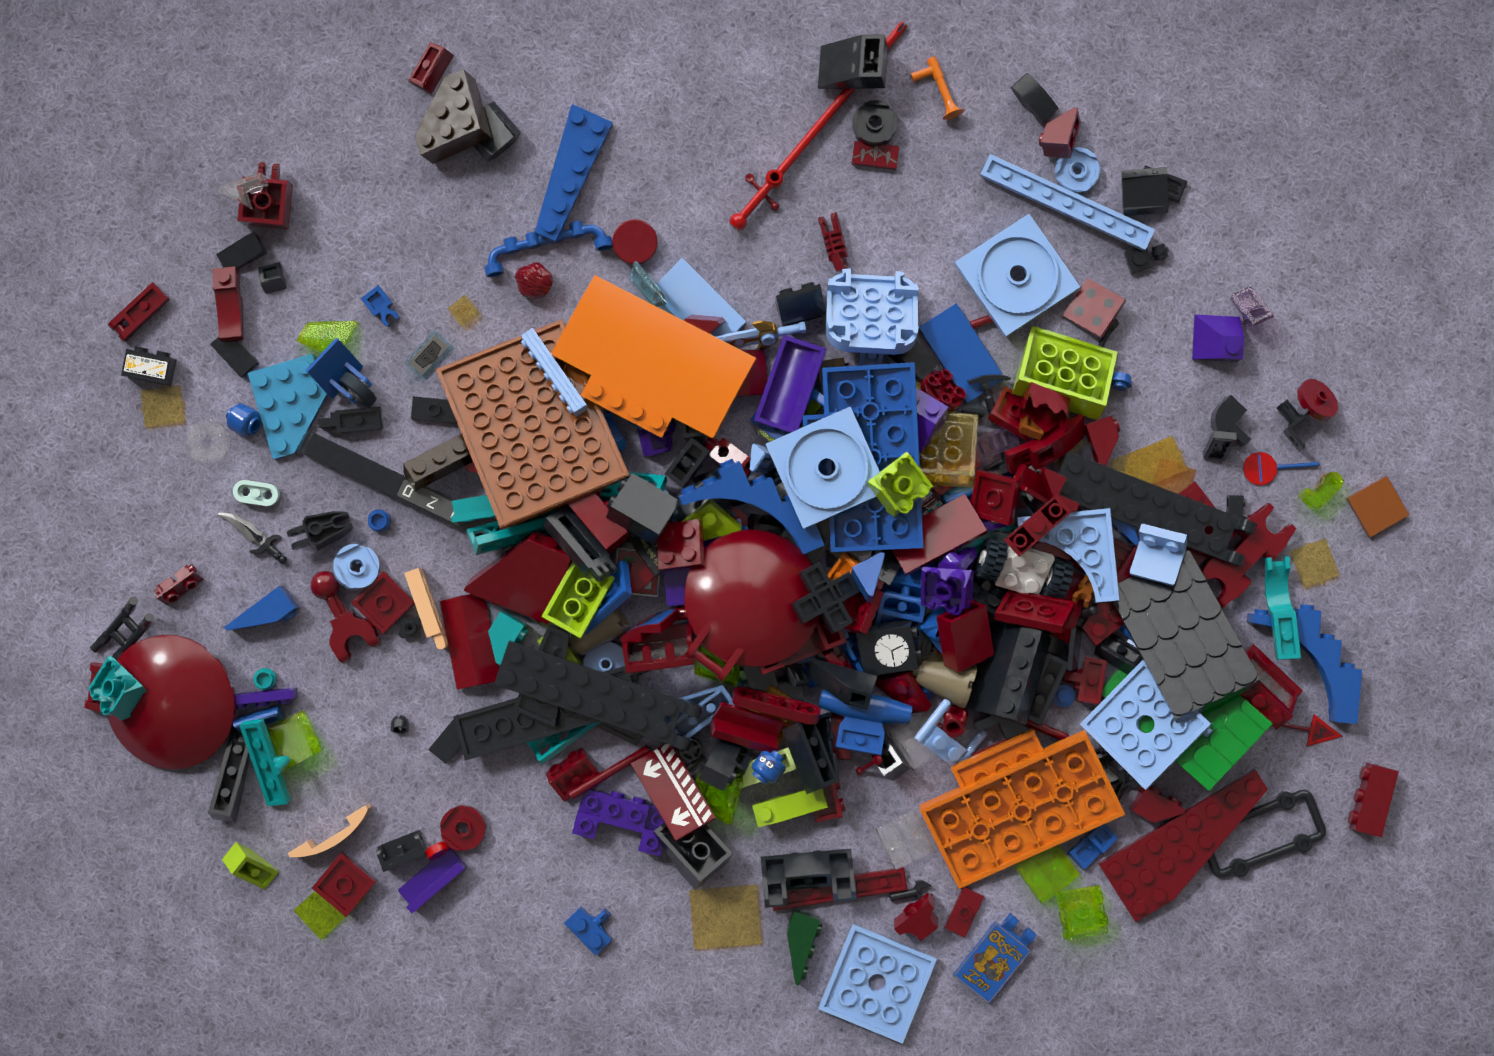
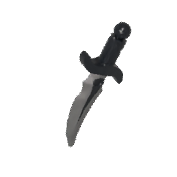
(254, 535)

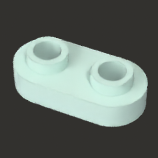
(257, 493)

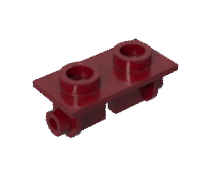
(170, 591)

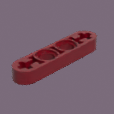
(776, 705)

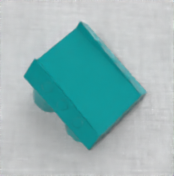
(115, 689)

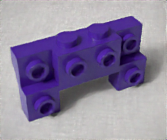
(621, 812)

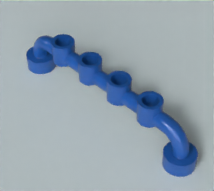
(534, 241)

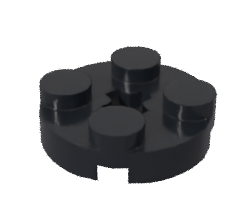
(874, 110)

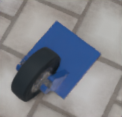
(338, 369)

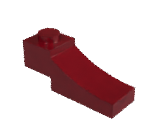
(228, 303)

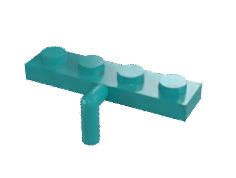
(265, 762)

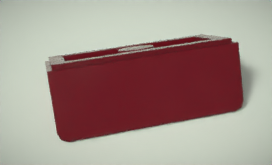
(431, 67)

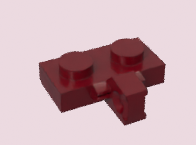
(1088, 680)

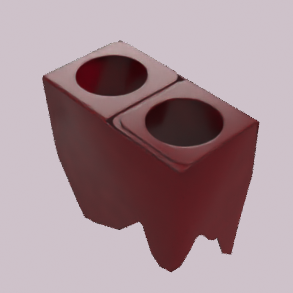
(1053, 407)

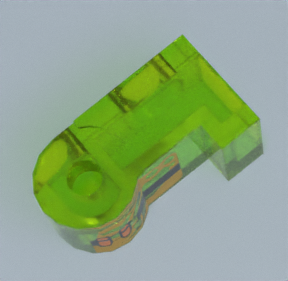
(1328, 486)

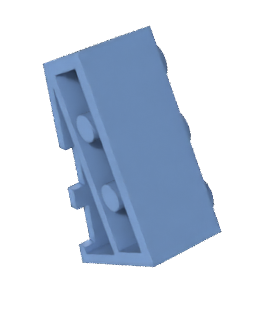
(710, 700)

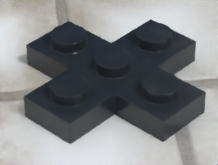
(825, 597)

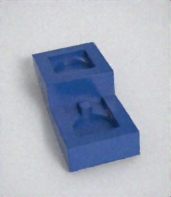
(1092, 845)

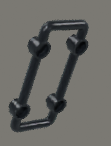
(1301, 842)

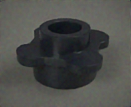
(414, 632)

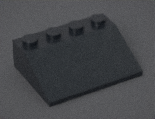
(1010, 677)

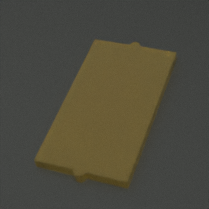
(1152, 462)

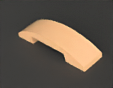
(309, 847)

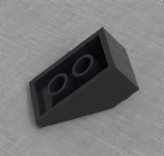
(695, 855)

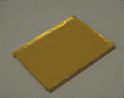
(725, 916)

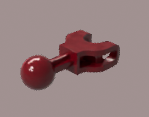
(345, 623)

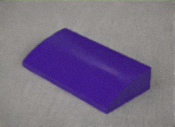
(790, 384)

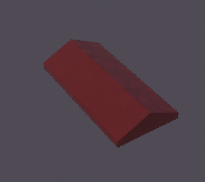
(469, 641)

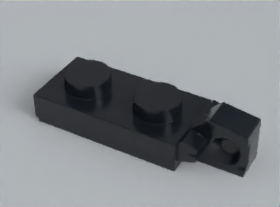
(353, 420)

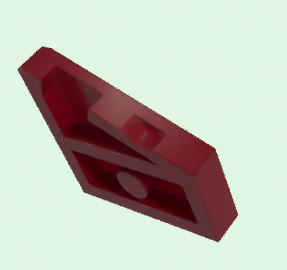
(905, 689)

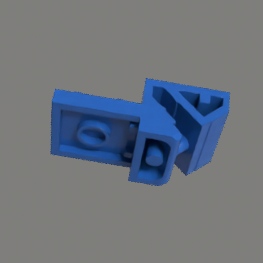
(902, 600)

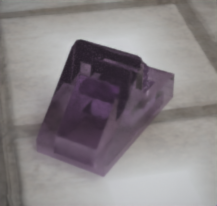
(1251, 307)

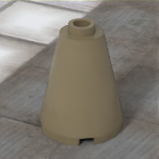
(609, 629)
(945, 681)

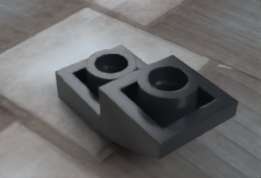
(1033, 95)

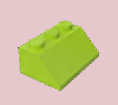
(576, 601)

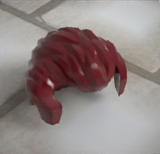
(533, 280)

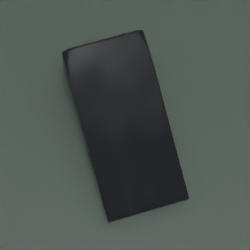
(242, 252)

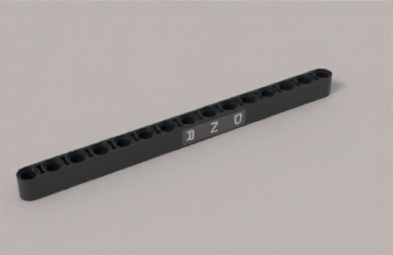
(384, 479)

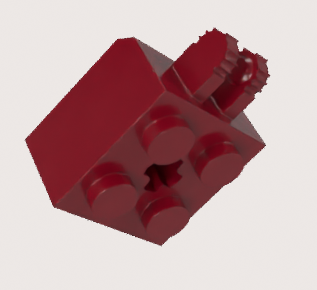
(277, 211)

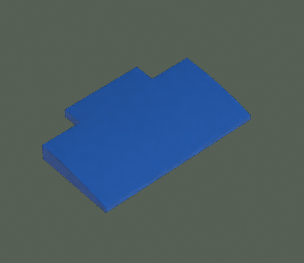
(886, 412)

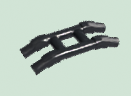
(112, 630)

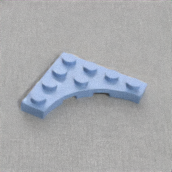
(1089, 541)

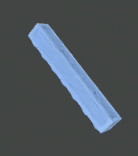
(553, 372)

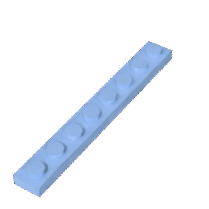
(1067, 202)

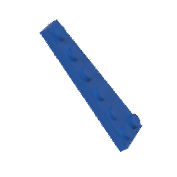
(576, 155)

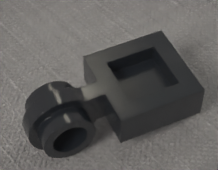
(1140, 260)

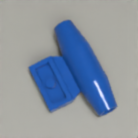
(861, 728)

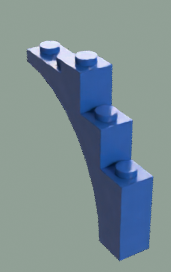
(762, 493)
(1341, 682)

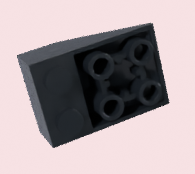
(854, 63)

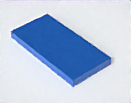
(959, 350)

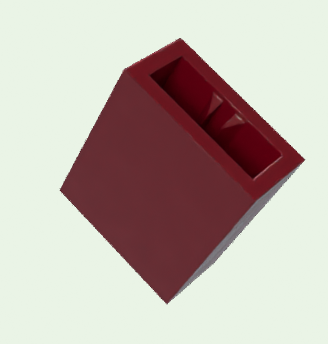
(965, 637)

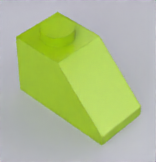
(249, 866)

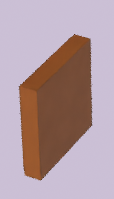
(1377, 506)

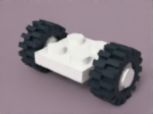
(1029, 573)

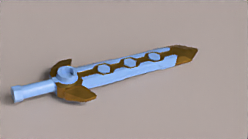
(764, 334)

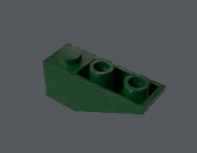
(800, 934)

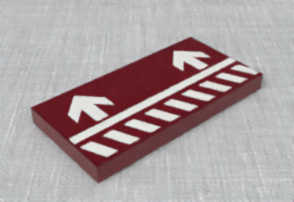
(673, 791)

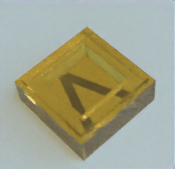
(463, 310)

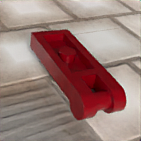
(138, 311)

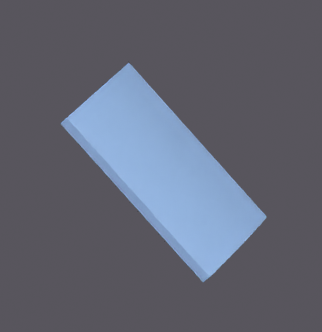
(691, 295)

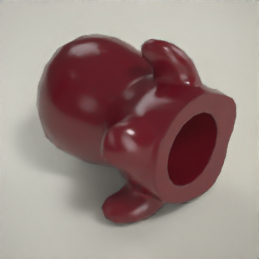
(954, 721)

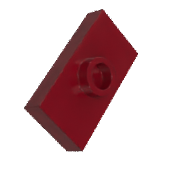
(964, 911)

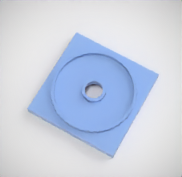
(1013, 302)
(797, 462)
(1117, 728)
(882, 1010)

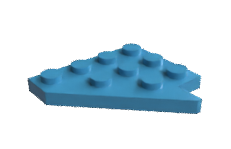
(286, 403)

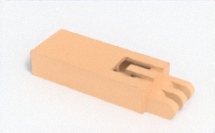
(426, 607)

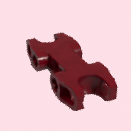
(1262, 543)

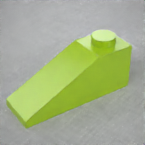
(788, 806)

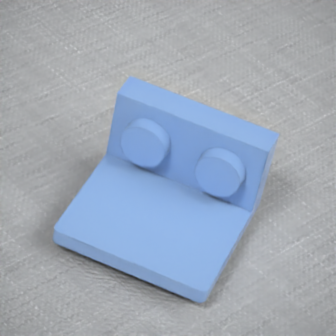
(1159, 555)

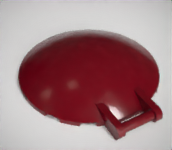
(744, 601)
(185, 702)

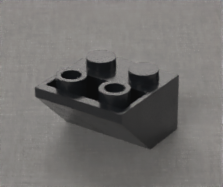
(800, 304)
(987, 594)

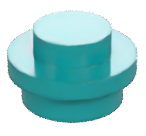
(265, 679)

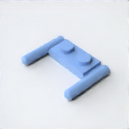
(941, 743)

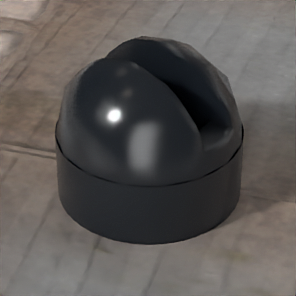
(399, 725)

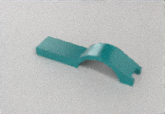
(1281, 611)

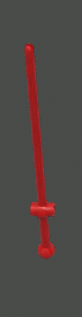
(738, 220)

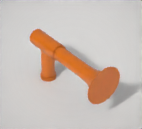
(935, 70)

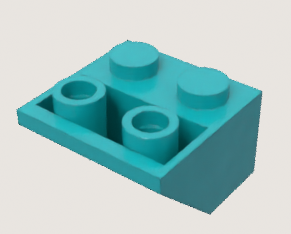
(506, 628)

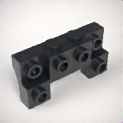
(807, 871)

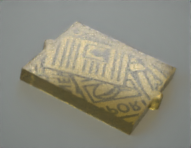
(162, 406)
(1314, 563)

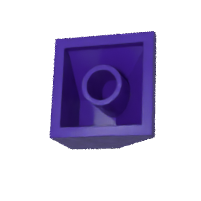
(1217, 338)

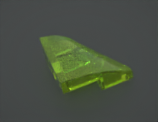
(321, 334)

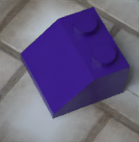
(930, 416)

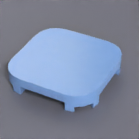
(872, 313)

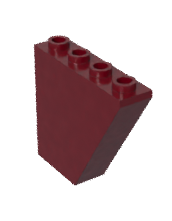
(523, 576)

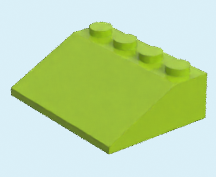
(1069, 368)

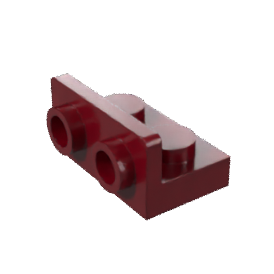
(571, 773)

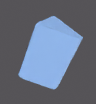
(760, 459)

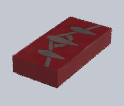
(875, 156)

